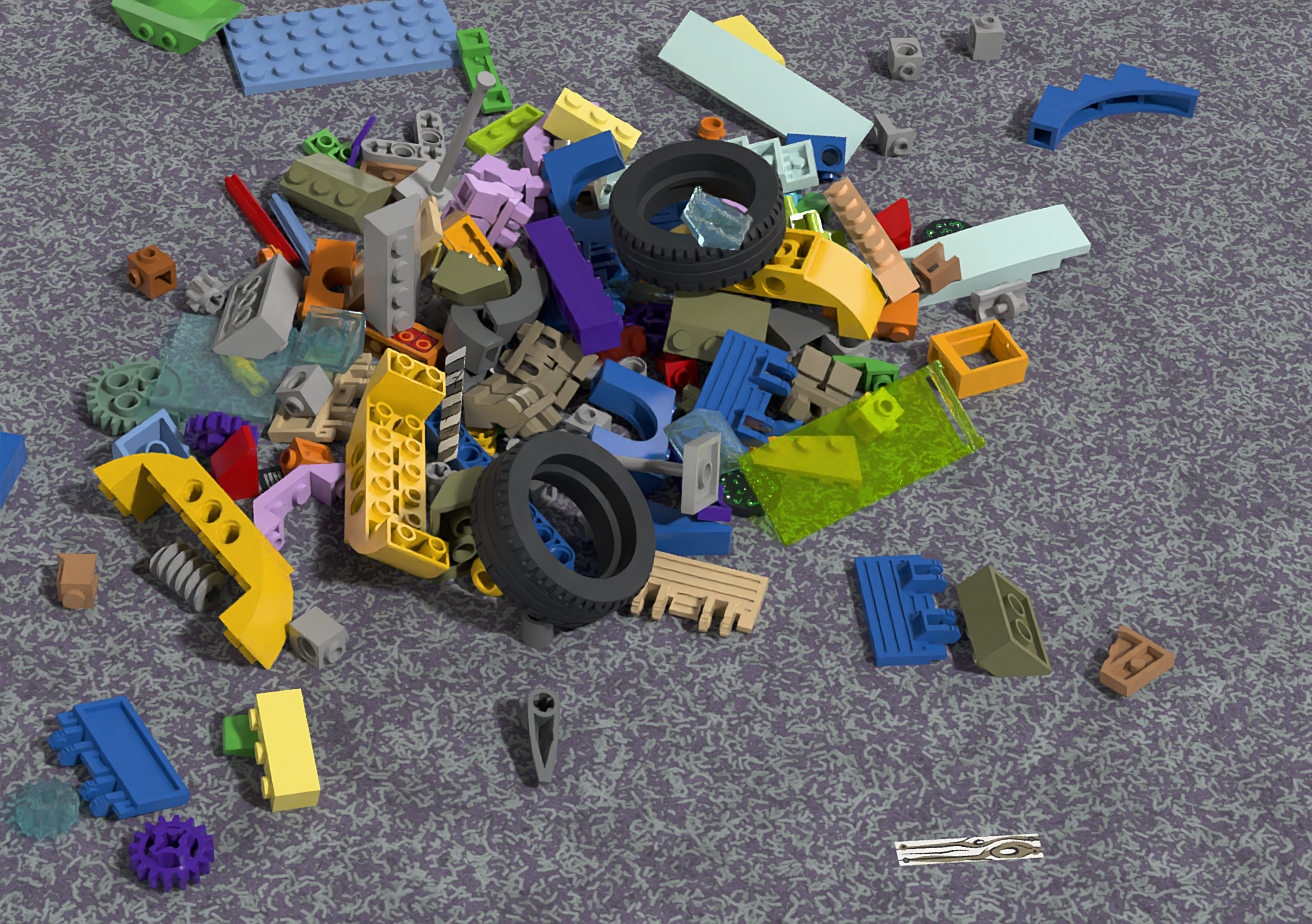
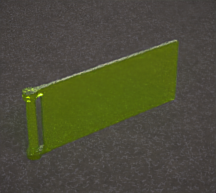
(858, 454)

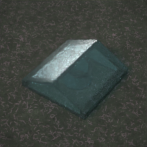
(330, 339)
(703, 421)

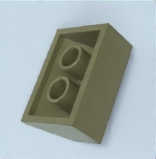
(334, 190)
(702, 320)
(452, 521)
(1002, 626)

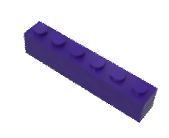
(573, 285)

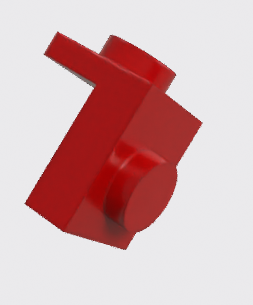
(678, 371)

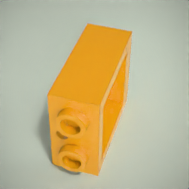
(464, 235)
(988, 335)

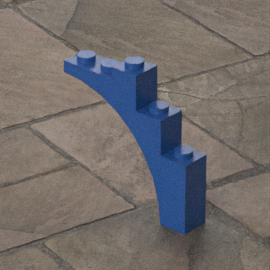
(1096, 97)

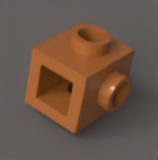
(152, 271)

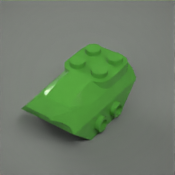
(176, 23)

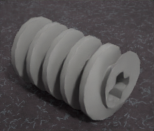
(188, 575)

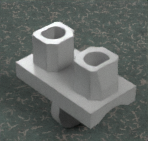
(1000, 301)

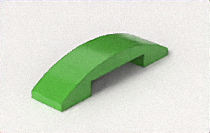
(475, 58)

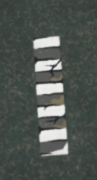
(451, 406)

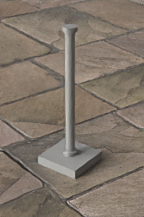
(436, 178)
(698, 470)

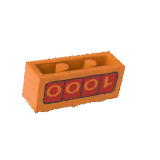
(416, 342)

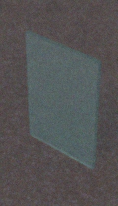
(206, 382)

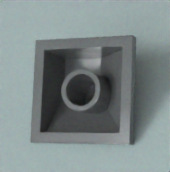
(794, 327)

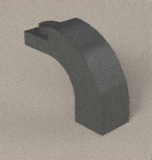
(525, 306)
(465, 329)

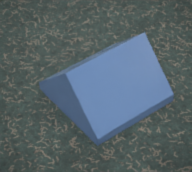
(154, 435)

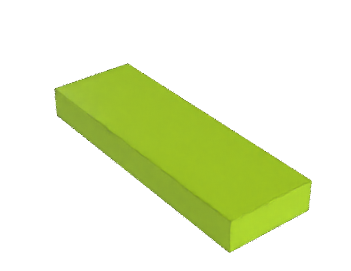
(504, 130)

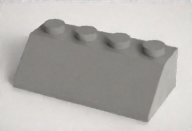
(393, 265)
(260, 311)

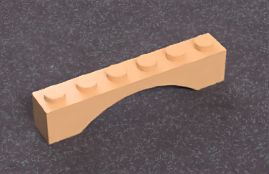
(871, 240)

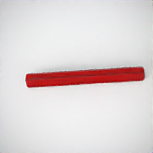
(259, 218)

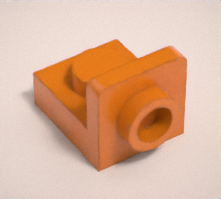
(304, 453)

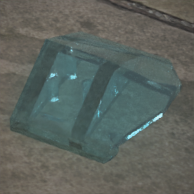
(714, 221)

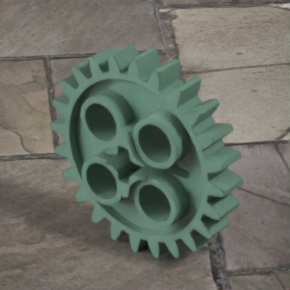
(123, 394)

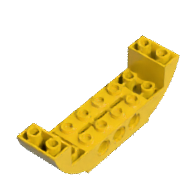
(820, 274)
(388, 468)
(264, 612)

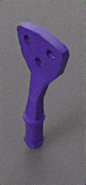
(357, 143)

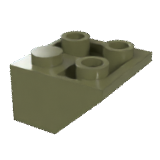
(470, 281)

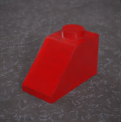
(897, 223)
(236, 465)

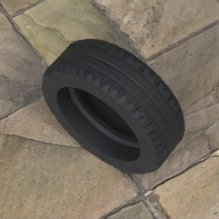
(670, 176)
(521, 561)

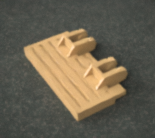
(430, 235)
(335, 417)
(704, 588)

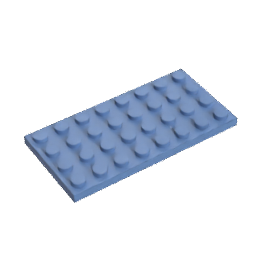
(341, 44)

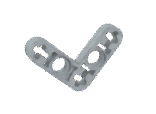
(416, 153)

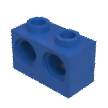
(824, 145)

